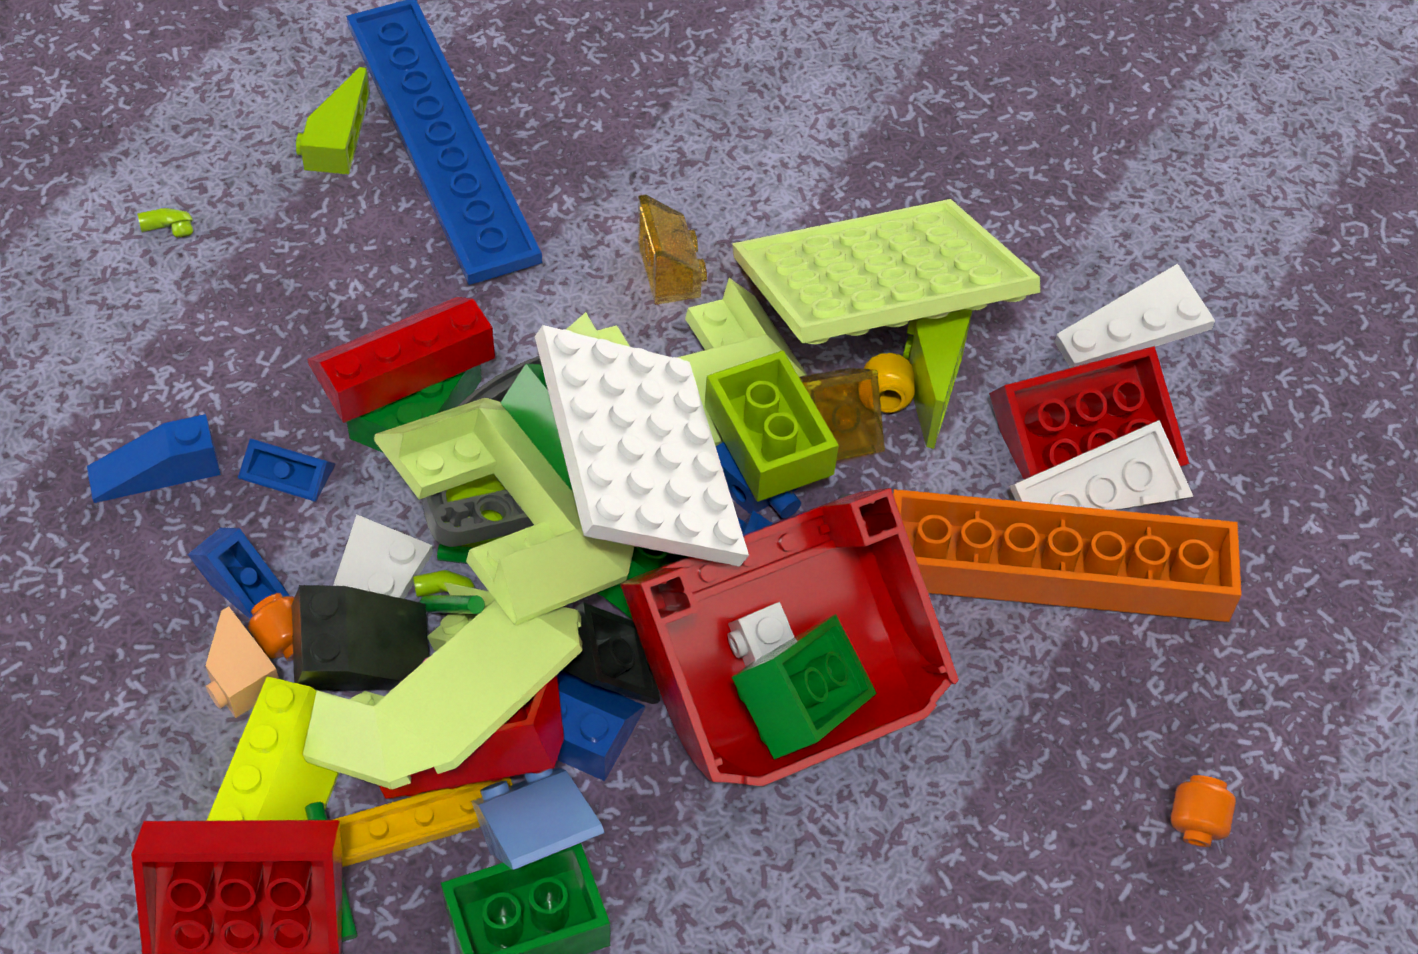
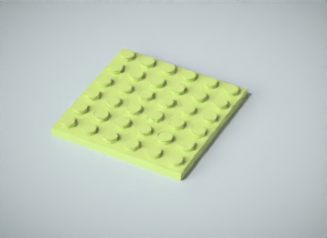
(883, 271)

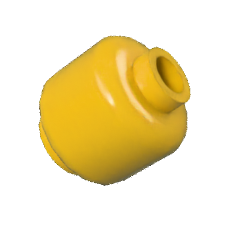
(894, 381)

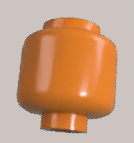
(273, 626)
(1203, 810)

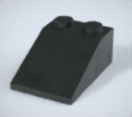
(355, 638)

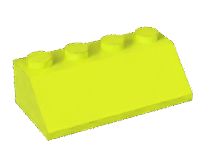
(268, 768)

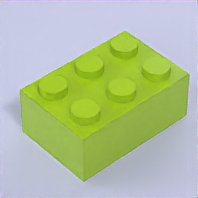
(770, 425)

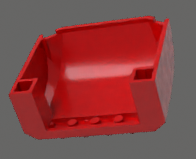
(820, 563)

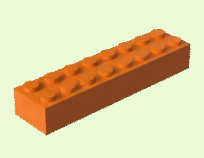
(1073, 555)

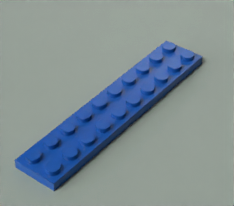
(444, 142)

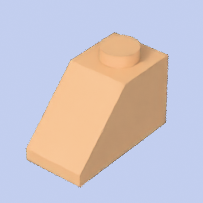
(236, 666)

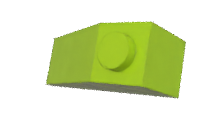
(335, 127)

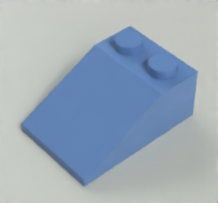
(534, 817)

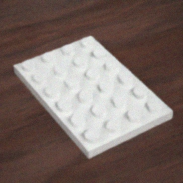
(639, 448)

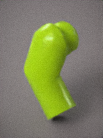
(166, 217)
(434, 582)

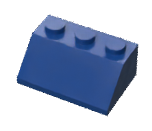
(594, 725)

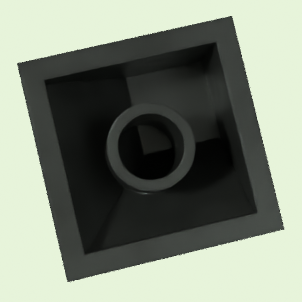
(613, 655)

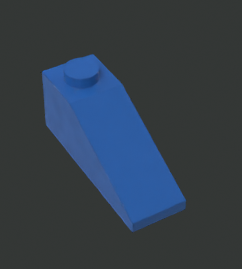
(158, 459)

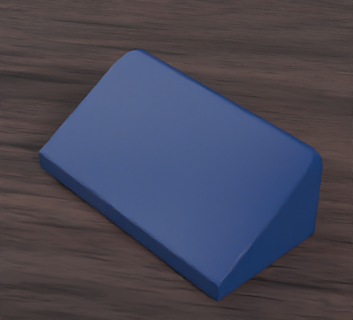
(285, 470)

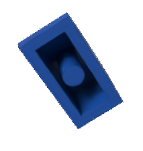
(235, 569)

